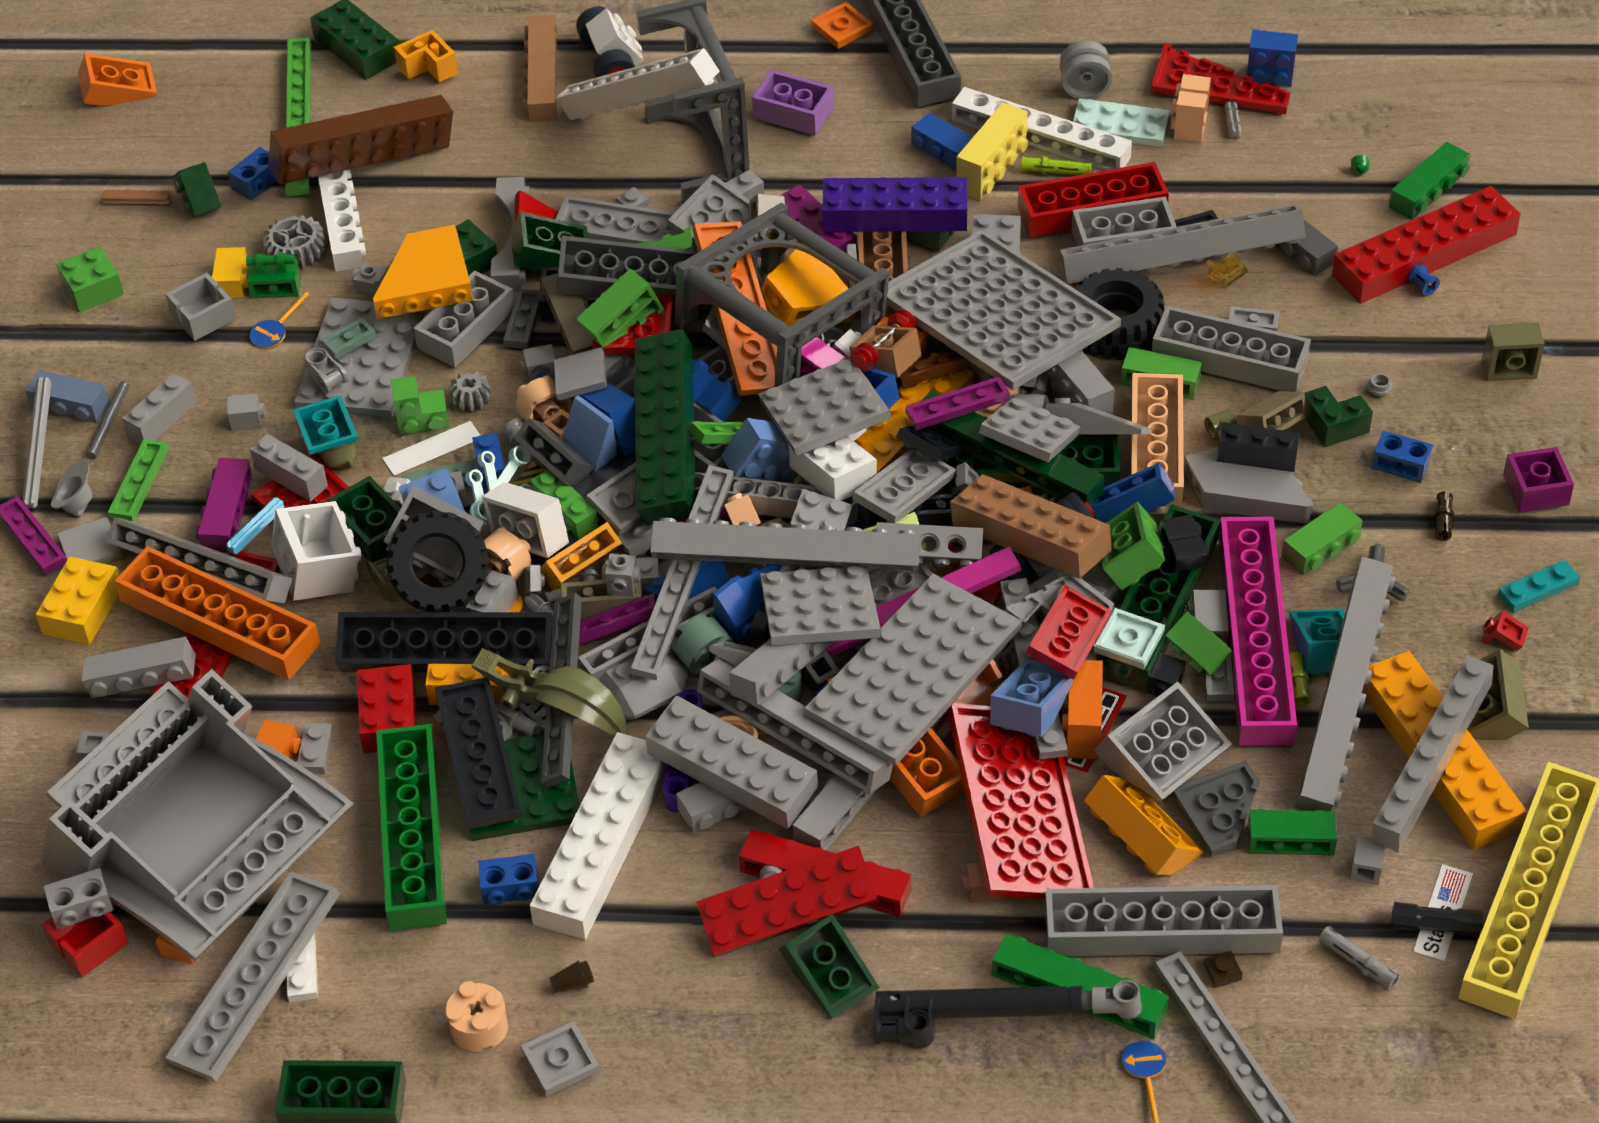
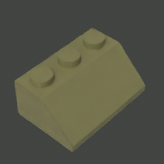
(1504, 706)

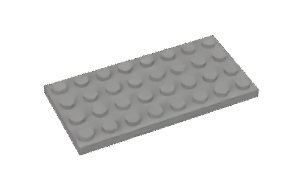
(914, 669)

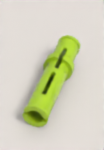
(1032, 165)

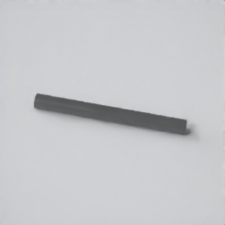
(107, 420)

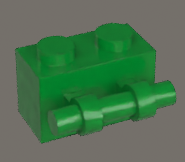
(273, 276)

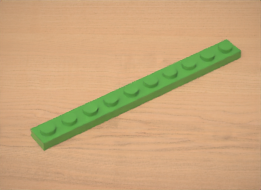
(298, 97)

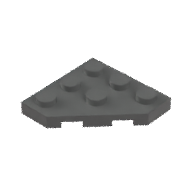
(1219, 805)

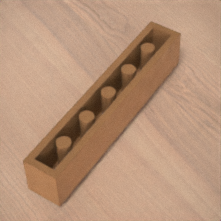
(541, 68)

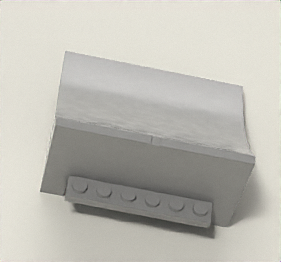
(187, 814)

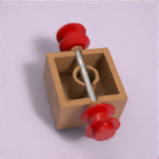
(888, 347)

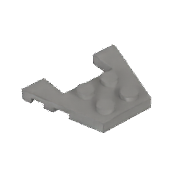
(1045, 598)

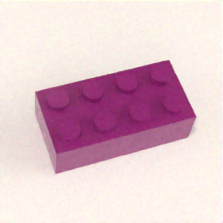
(808, 212)

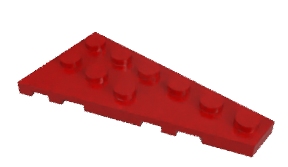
(1224, 84)

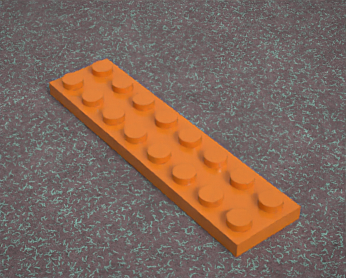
(749, 353)

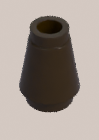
(572, 977)

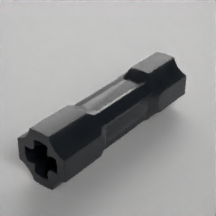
(1413, 917)

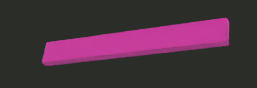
(967, 578)

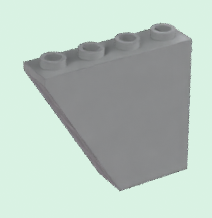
(1246, 489)

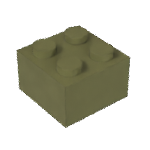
(1513, 351)

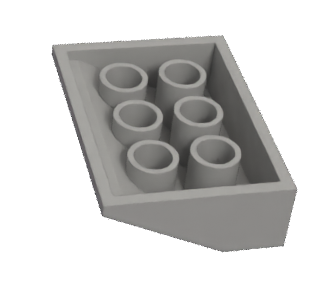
(1163, 743)

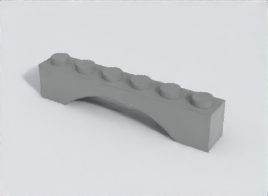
(502, 264)

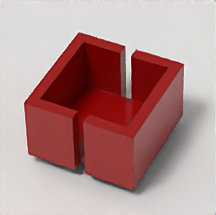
(87, 941)

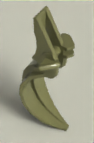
(562, 688)

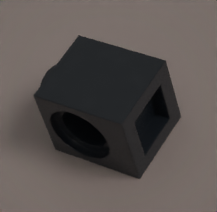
(1165, 674)

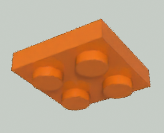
(842, 25)

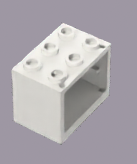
(315, 550)

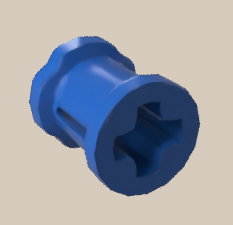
(1423, 279)

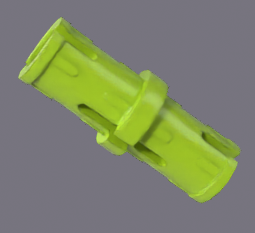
(1299, 680)

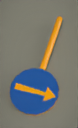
(272, 332)
(1145, 1061)

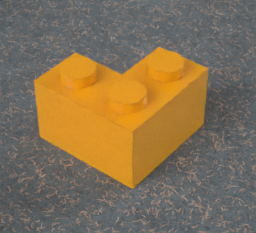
(425, 54)

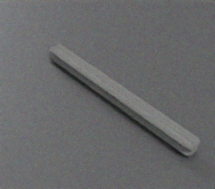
(36, 442)

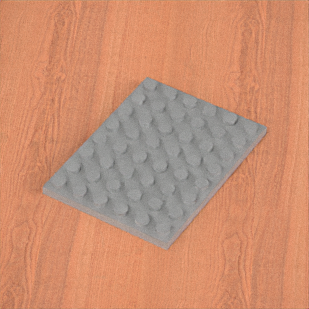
(999, 309)

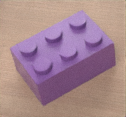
(793, 102)

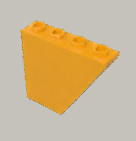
(424, 274)
(800, 287)

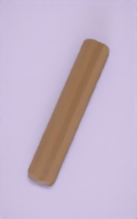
(136, 197)

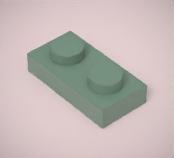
(348, 338)

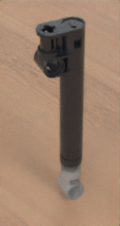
(904, 1011)

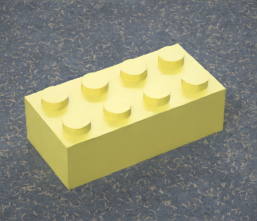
(993, 150)

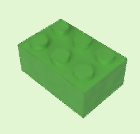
(1133, 545)

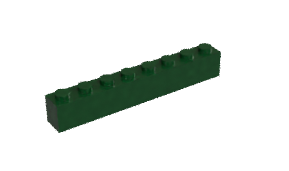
(1055, 477)

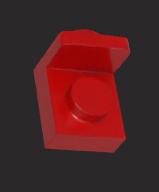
(1506, 630)

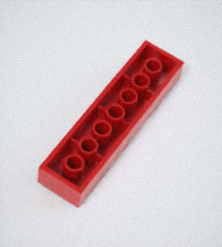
(1429, 240)

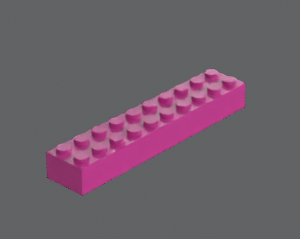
(1257, 632)

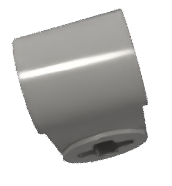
(324, 369)

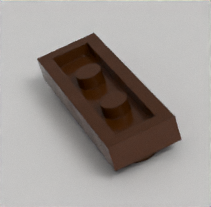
(933, 368)

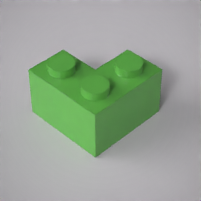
(418, 410)

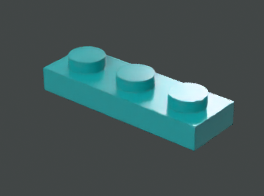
(1538, 586)

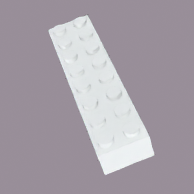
(598, 838)

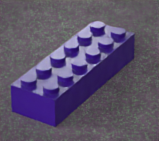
(894, 204)

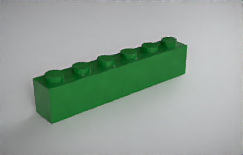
(1039, 966)

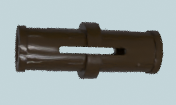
(1444, 516)

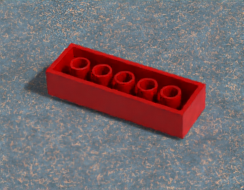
(1049, 204)

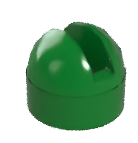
(1364, 165)

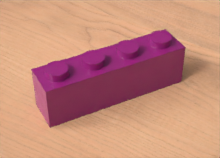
(224, 503)

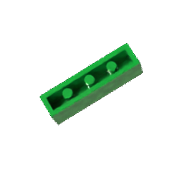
(1429, 180)

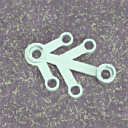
(492, 481)

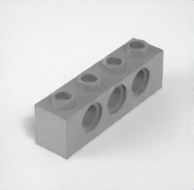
(943, 536)

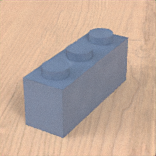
(72, 396)

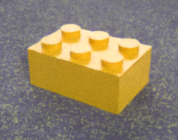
(78, 601)

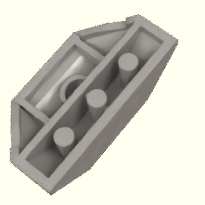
(642, 695)

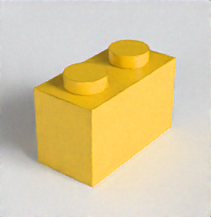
(231, 271)

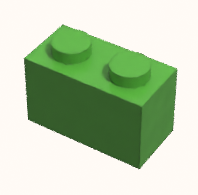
(1198, 643)

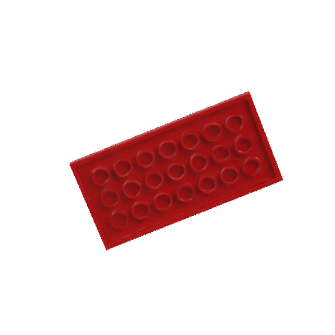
(1017, 809)

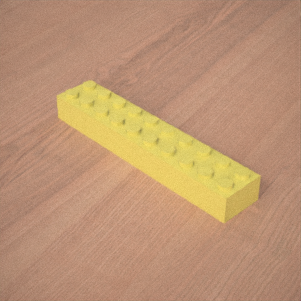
(1530, 891)

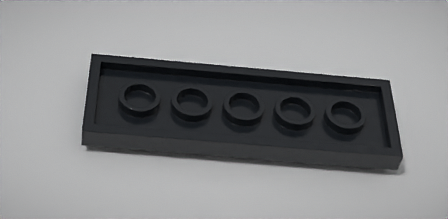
(478, 753)

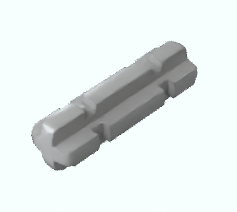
(1232, 119)

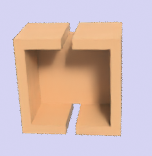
(1190, 108)

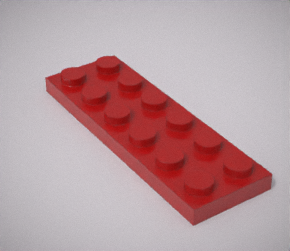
(786, 901)

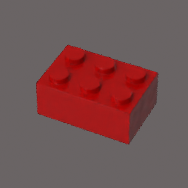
(385, 702)

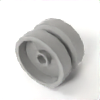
(1085, 70)

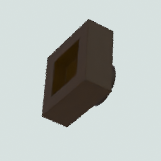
(1223, 969)

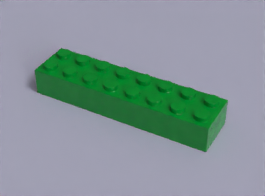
(411, 828)

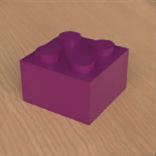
(1538, 479)

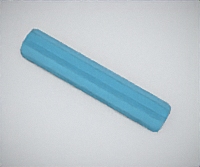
(254, 526)

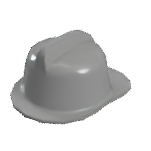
(73, 490)

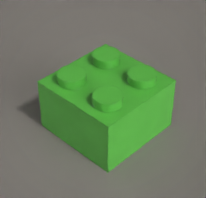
(90, 279)

